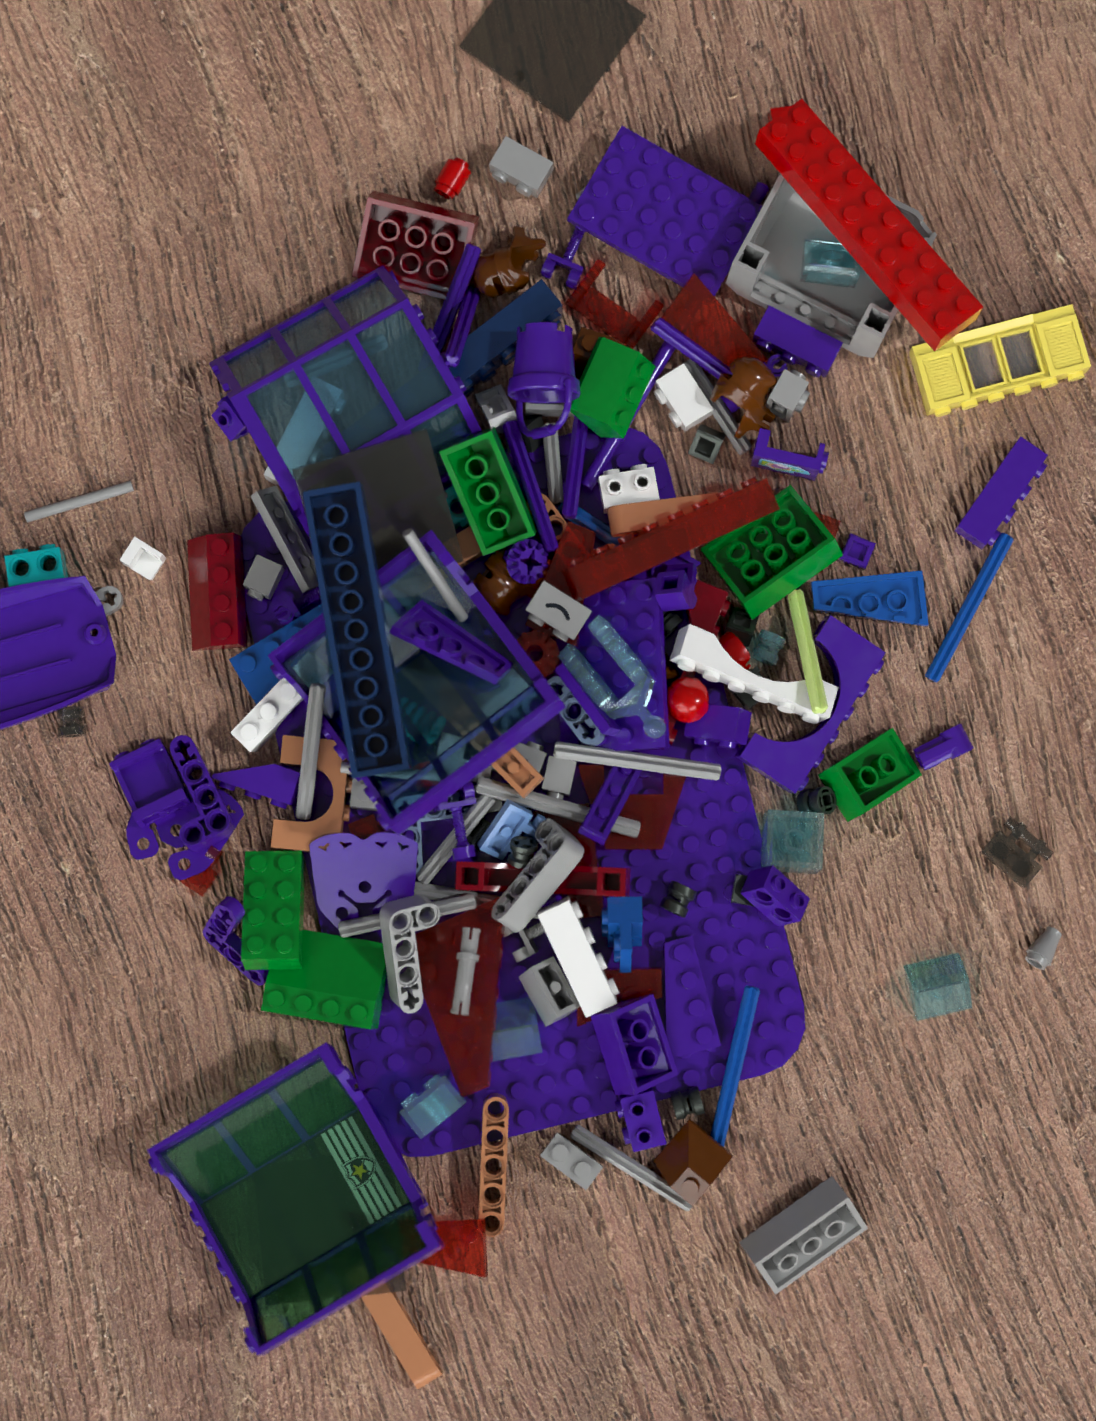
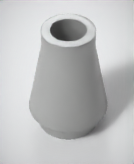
(1043, 949)

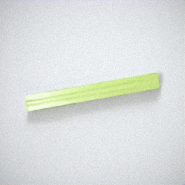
(807, 652)

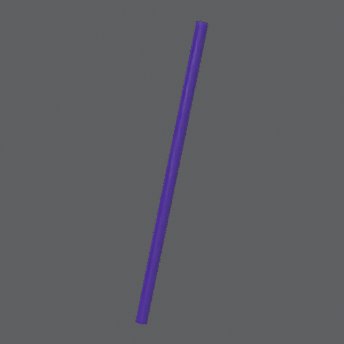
(660, 361)

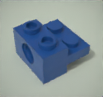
(623, 928)

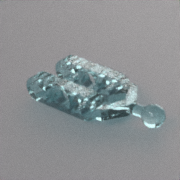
(637, 699)

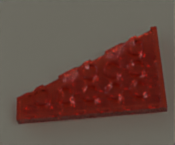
(464, 1038)

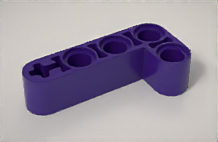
(198, 789)

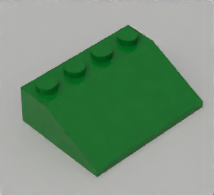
(773, 553)
(337, 984)

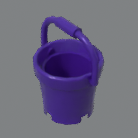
(543, 373)

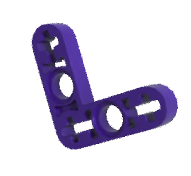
(221, 935)

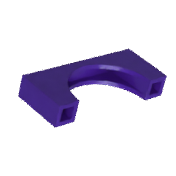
(852, 664)

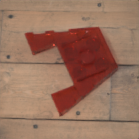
(651, 810)

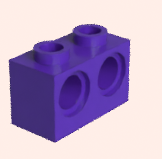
(775, 895)

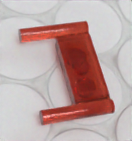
(608, 314)

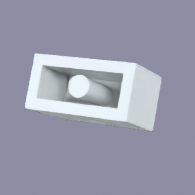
(682, 398)

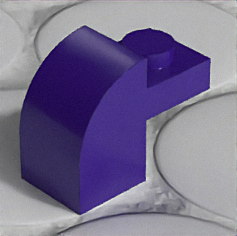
(676, 587)

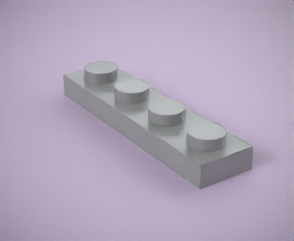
(287, 537)

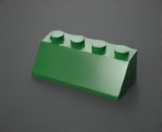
(488, 491)

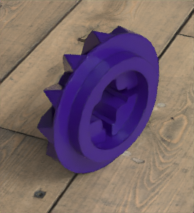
(518, 569)

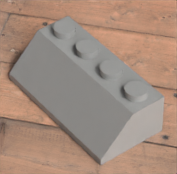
(803, 1235)

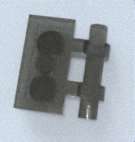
(1011, 858)

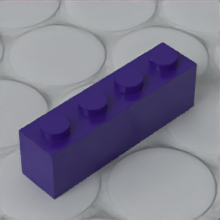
(1001, 493)

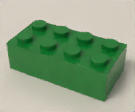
(273, 910)

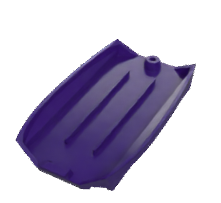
(50, 648)

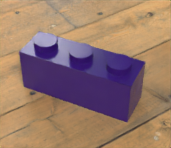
(796, 342)

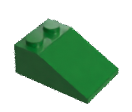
(870, 774)

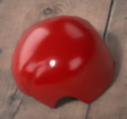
(735, 649)
(687, 699)

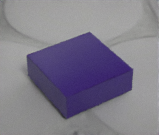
(857, 551)

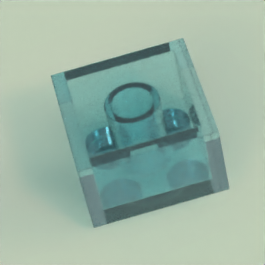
(793, 841)
(432, 1106)

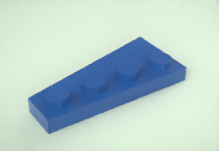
(878, 597)
(254, 664)

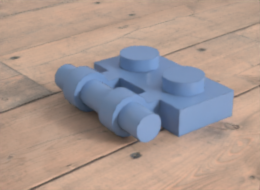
(507, 824)

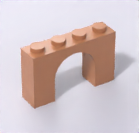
(298, 835)

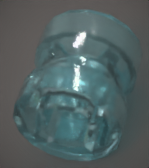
(768, 647)

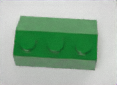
(611, 388)

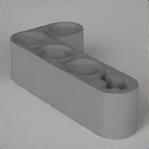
(540, 877)
(407, 953)

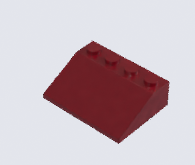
(413, 241)

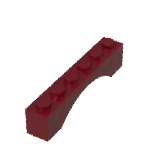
(709, 605)
(580, 881)

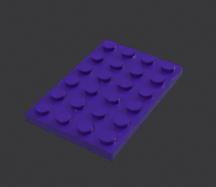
(664, 212)
(640, 623)

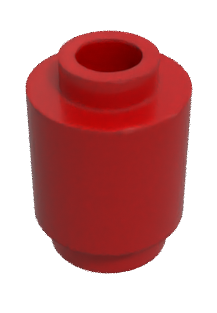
(452, 178)

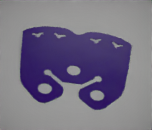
(198, 860)
(361, 861)

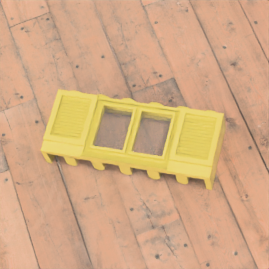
(1001, 360)

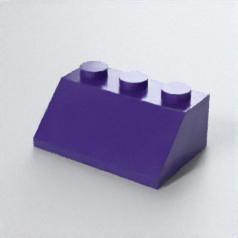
(634, 1045)

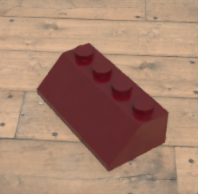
(217, 592)

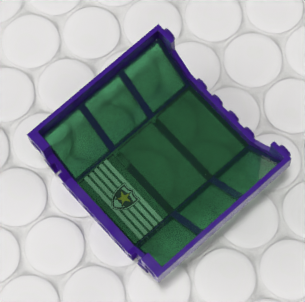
(299, 1196)

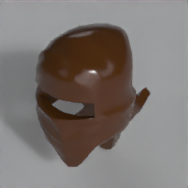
(502, 269)
(748, 390)
(499, 587)

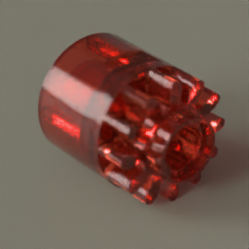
(547, 646)

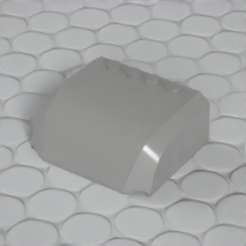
(770, 273)

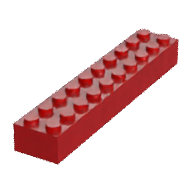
(868, 224)

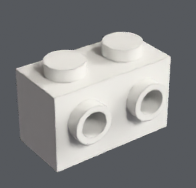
(628, 486)

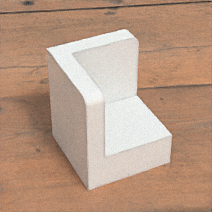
(143, 559)

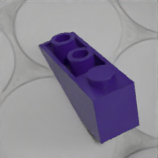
(270, 781)

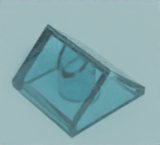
(828, 264)
(938, 986)
(516, 1030)

